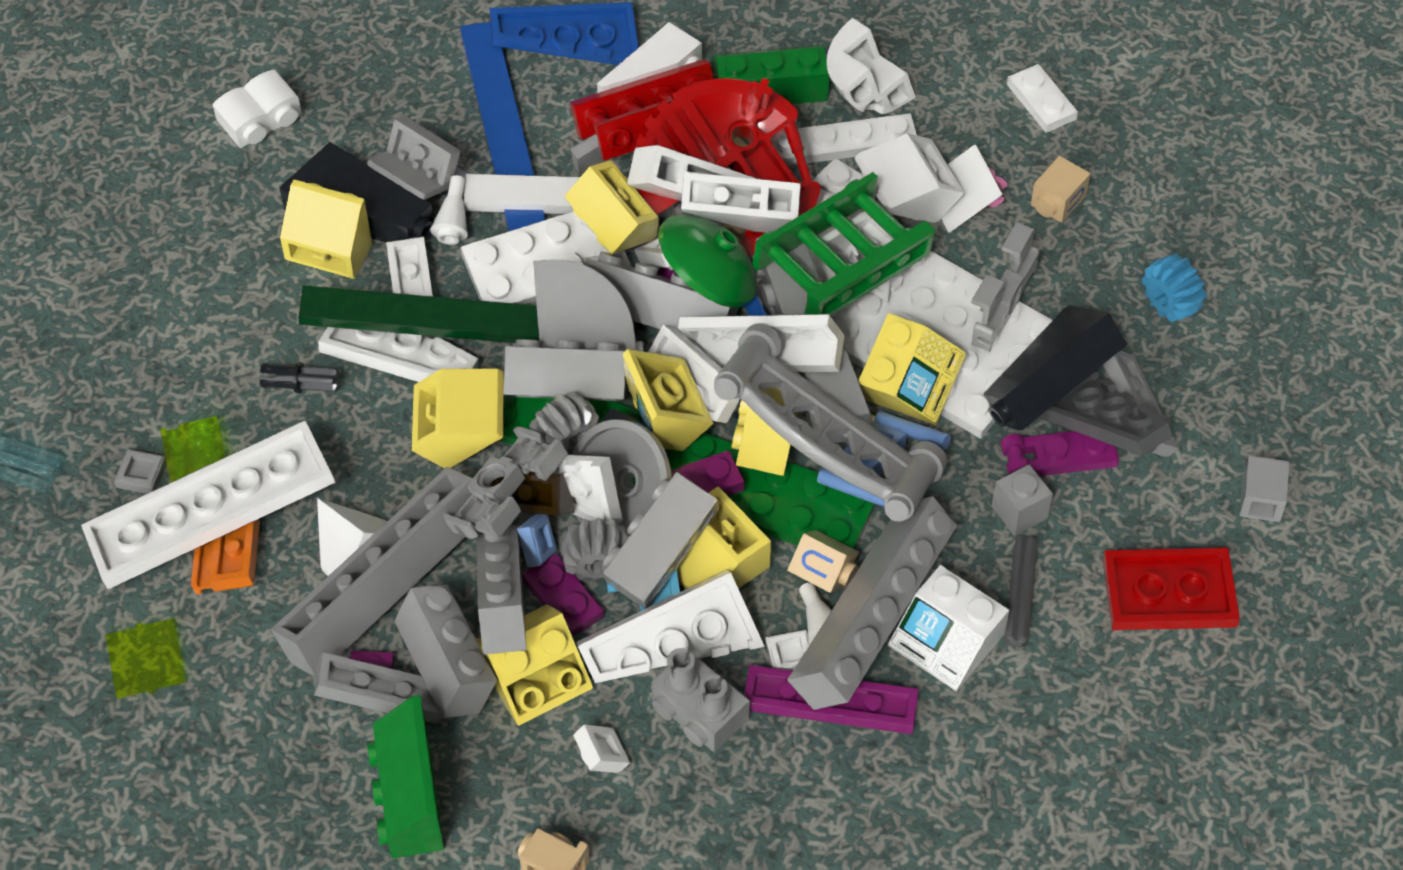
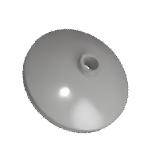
(632, 453)

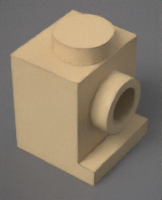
(552, 852)

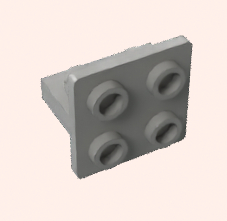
(417, 159)

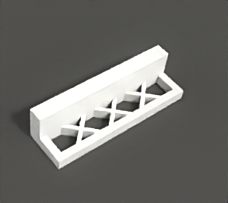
(807, 341)

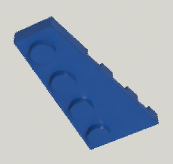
(574, 31)

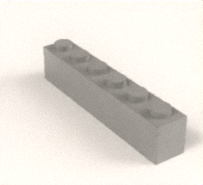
(790, 299)
(374, 575)
(871, 606)

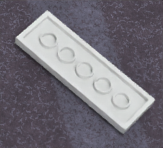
(206, 504)

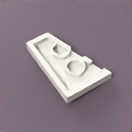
(702, 368)
(591, 487)

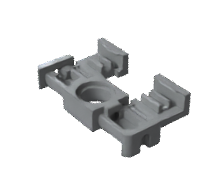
(1001, 296)
(493, 508)

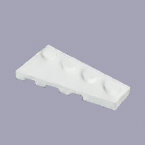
(395, 353)
(703, 619)

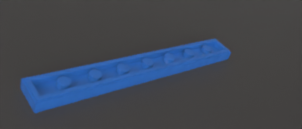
(498, 113)

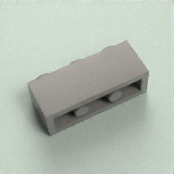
(564, 369)
(659, 539)
(445, 651)

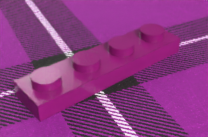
(870, 706)

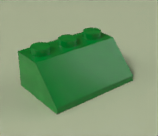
(792, 72)
(405, 782)

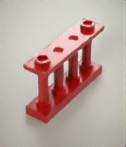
(620, 112)

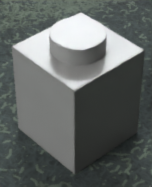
(1264, 488)
(1021, 500)

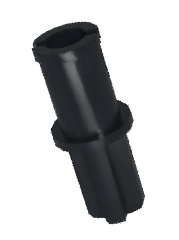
(300, 377)

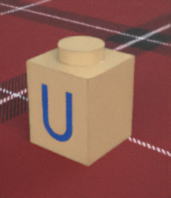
(1060, 189)
(824, 561)

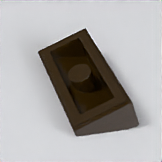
(543, 496)

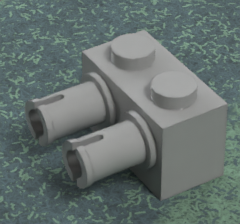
(698, 700)

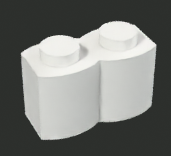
(257, 108)

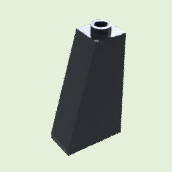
(390, 208)
(1053, 365)

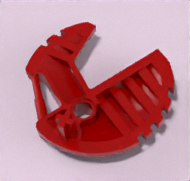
(714, 112)

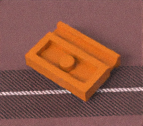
(227, 561)

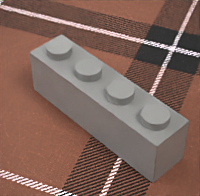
(653, 297)
(500, 592)

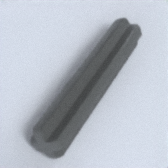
(1021, 591)

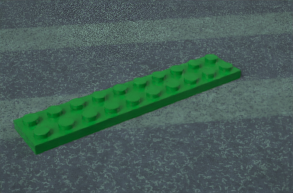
(773, 502)

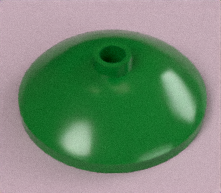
(708, 259)

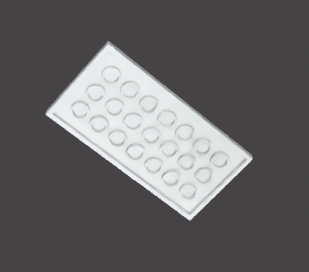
(940, 298)

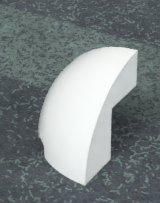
(864, 75)

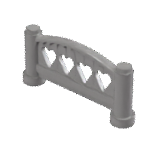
(905, 472)

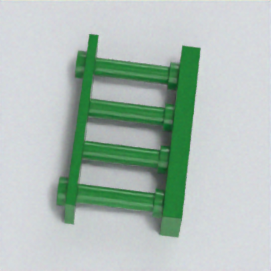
(851, 279)

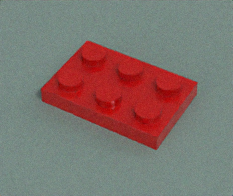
(1170, 589)

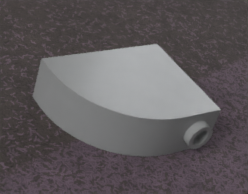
(580, 307)

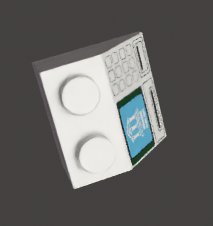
(949, 628)

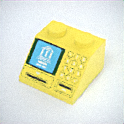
(911, 369)
(666, 398)

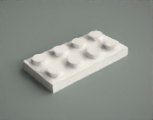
(504, 263)

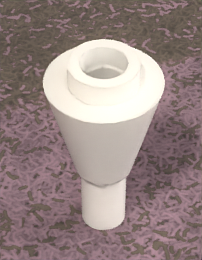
(451, 220)
(816, 609)

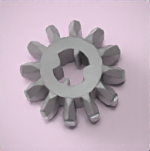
(565, 420)
(588, 545)

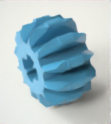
(1174, 287)

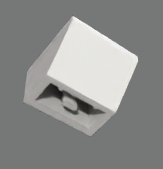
(911, 178)

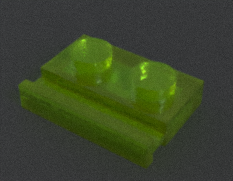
(192, 446)

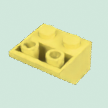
(612, 208)
(325, 229)
(457, 414)
(757, 442)
(726, 543)
(543, 673)

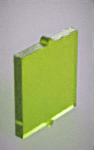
(145, 658)

